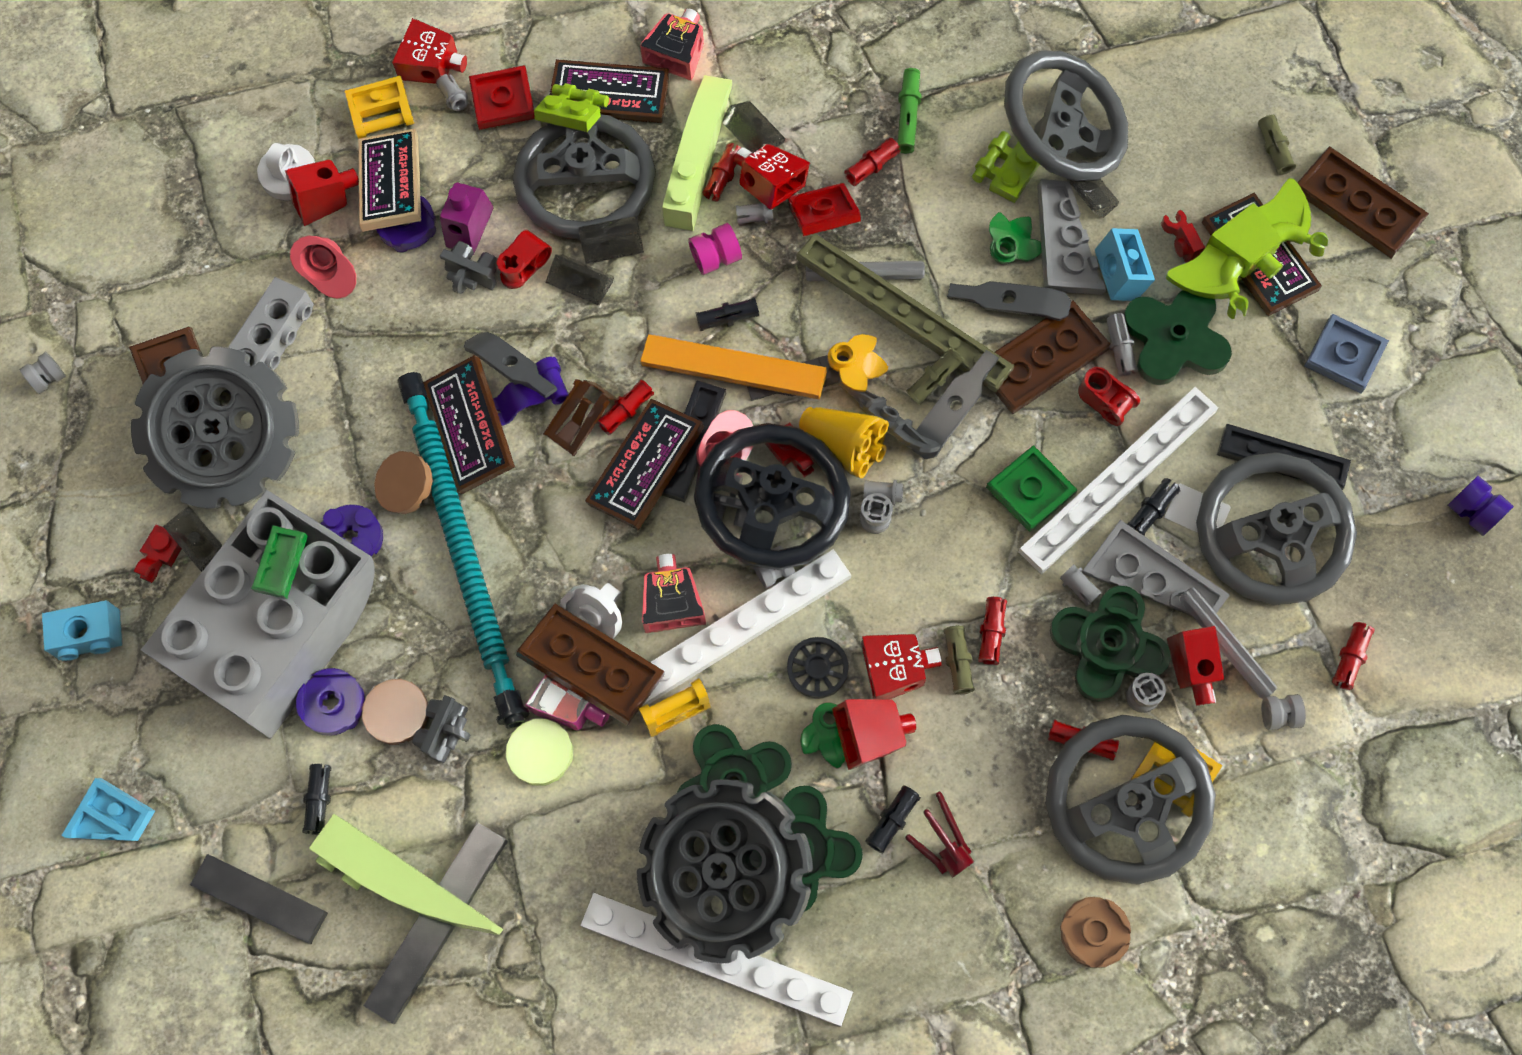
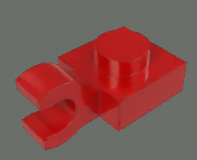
(1187, 239)
(787, 454)
(159, 550)

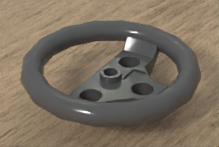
(1065, 122)
(583, 164)
(1299, 578)
(1160, 856)

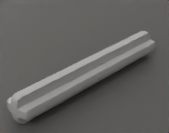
(886, 270)
(1228, 643)

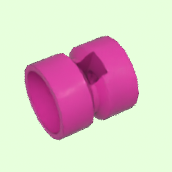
(715, 248)

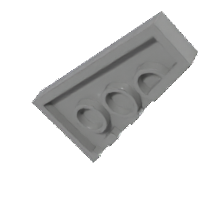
(1064, 243)
(1139, 563)

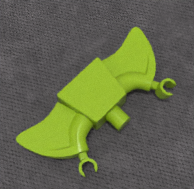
(1249, 244)

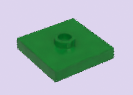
(1031, 488)

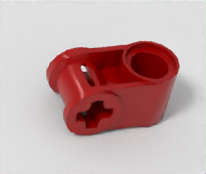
(522, 258)
(1109, 396)

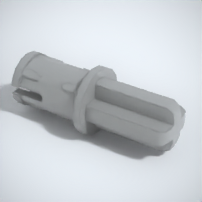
(1121, 344)

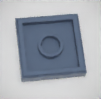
(1346, 353)

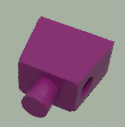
(466, 212)

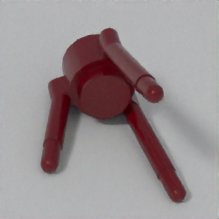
(955, 855)

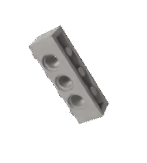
(263, 323)

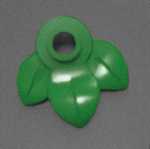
(1014, 237)
(823, 737)

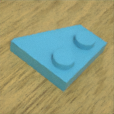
(108, 815)

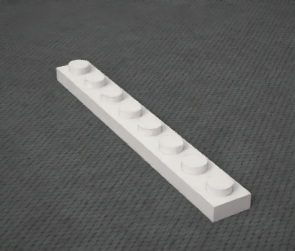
(1117, 480)
(749, 621)
(754, 974)

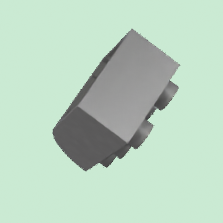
(259, 647)

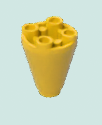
(850, 436)

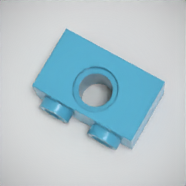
(1124, 264)
(64, 625)

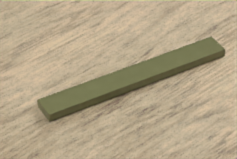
(898, 307)

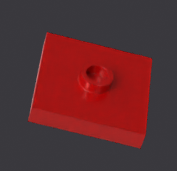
(502, 97)
(824, 209)

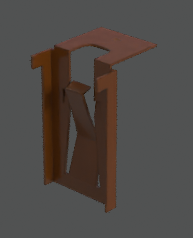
(570, 430)

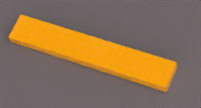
(734, 366)

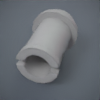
(455, 97)
(753, 213)
(893, 490)
(1080, 585)

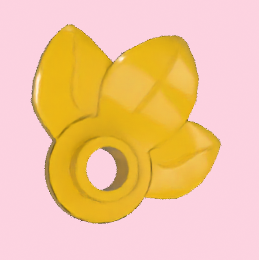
(861, 362)

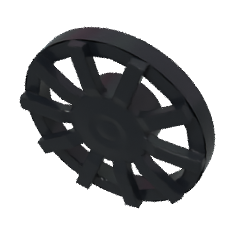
(817, 667)

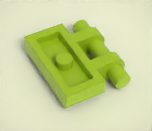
(564, 111)
(1015, 172)

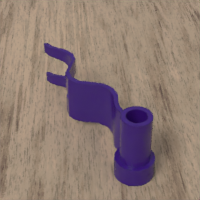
(517, 397)

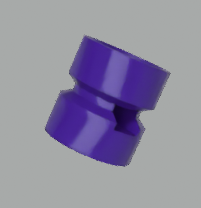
(1480, 505)

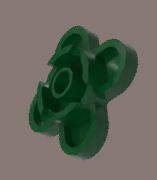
(1176, 337)
(1117, 621)
(722, 758)
(832, 851)

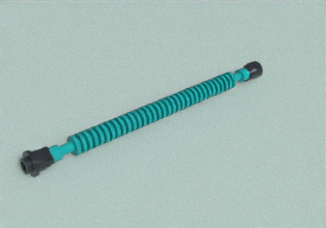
(462, 553)

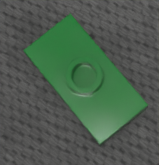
(279, 562)

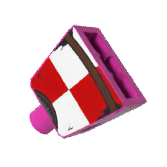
(563, 706)

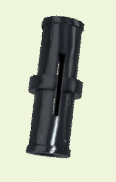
(747, 310)
(1154, 506)
(316, 798)
(893, 819)

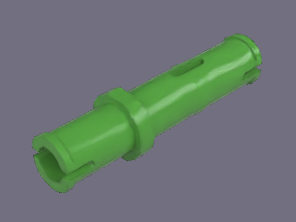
(909, 100)

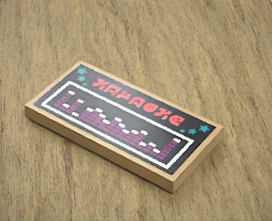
(389, 180)

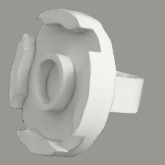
(273, 166)
(595, 607)

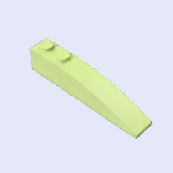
(695, 153)
(386, 874)

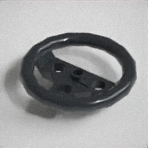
(772, 491)

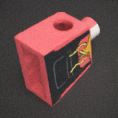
(675, 44)
(670, 597)

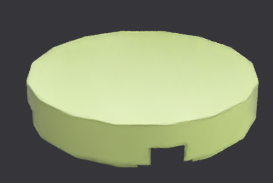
(539, 752)

